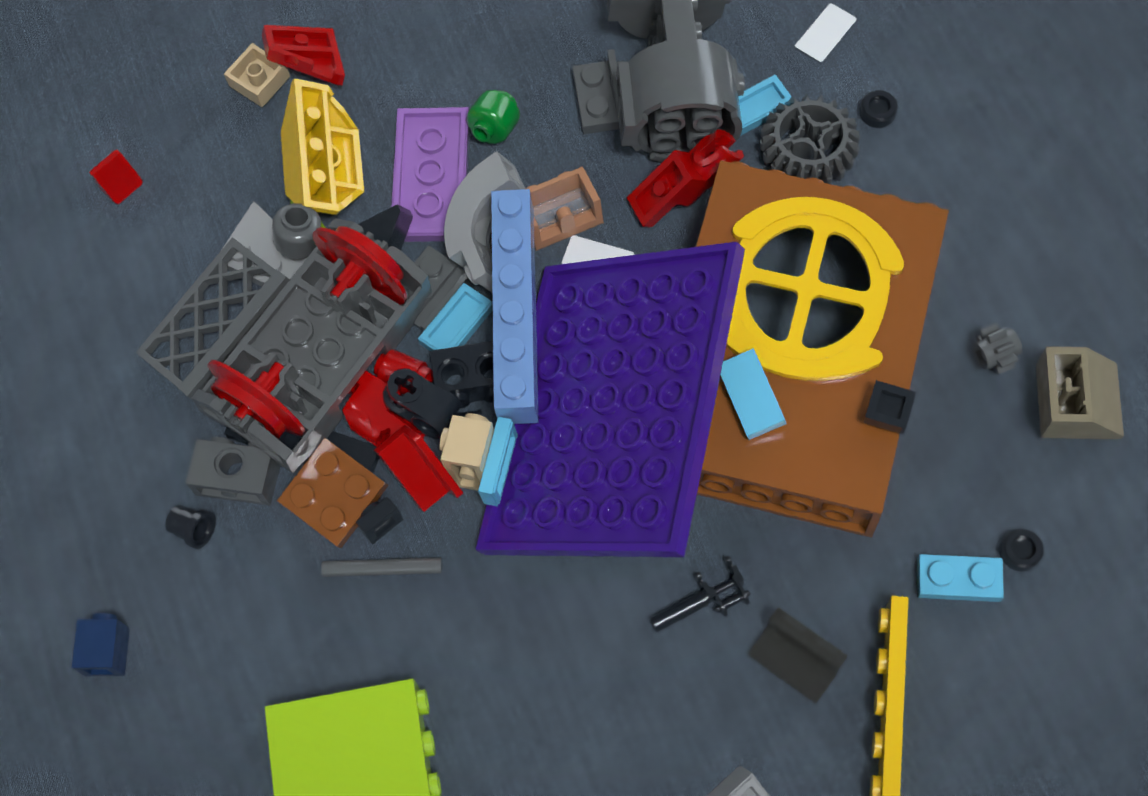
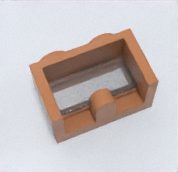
(564, 207)

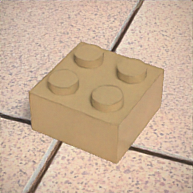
(256, 76)

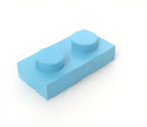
(960, 578)

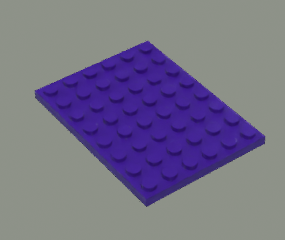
(622, 406)

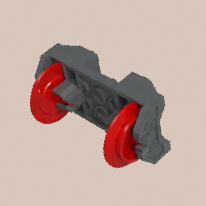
(315, 342)

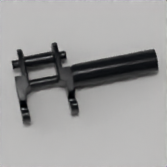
(703, 599)

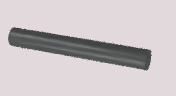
(381, 567)

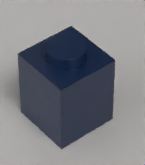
(100, 646)

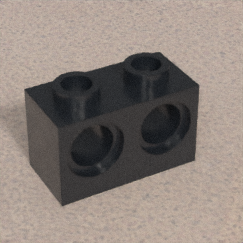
(470, 362)

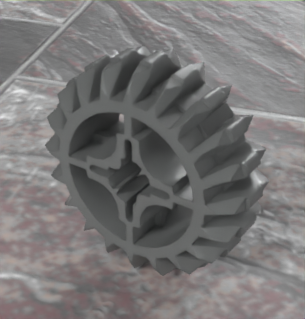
(817, 128)

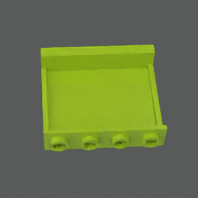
(353, 743)

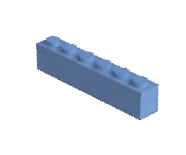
(514, 306)

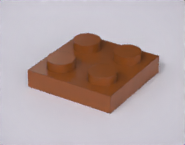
(332, 492)

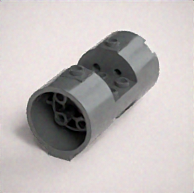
(680, 82)

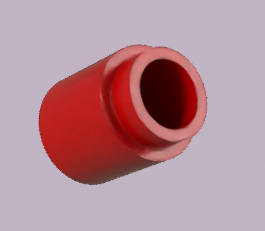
(397, 360)

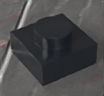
(889, 407)
(379, 519)

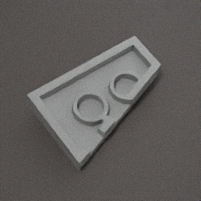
(256, 235)

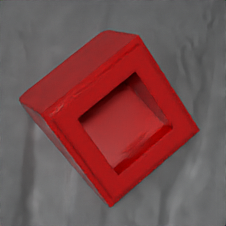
(116, 177)

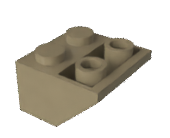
(1078, 394)

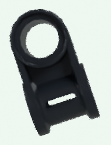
(424, 404)

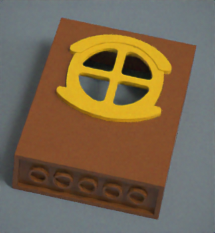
(825, 459)

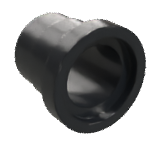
(191, 525)

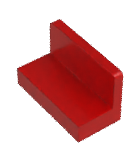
(417, 468)

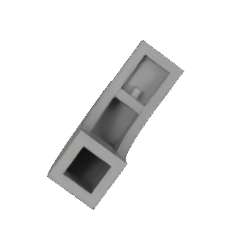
(470, 216)

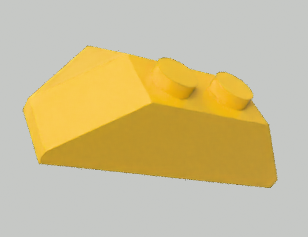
(320, 150)

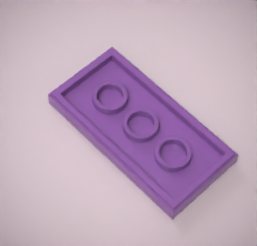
(429, 166)

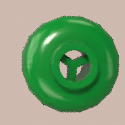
(493, 116)

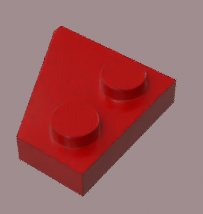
(305, 50)

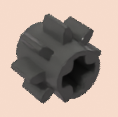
(997, 348)

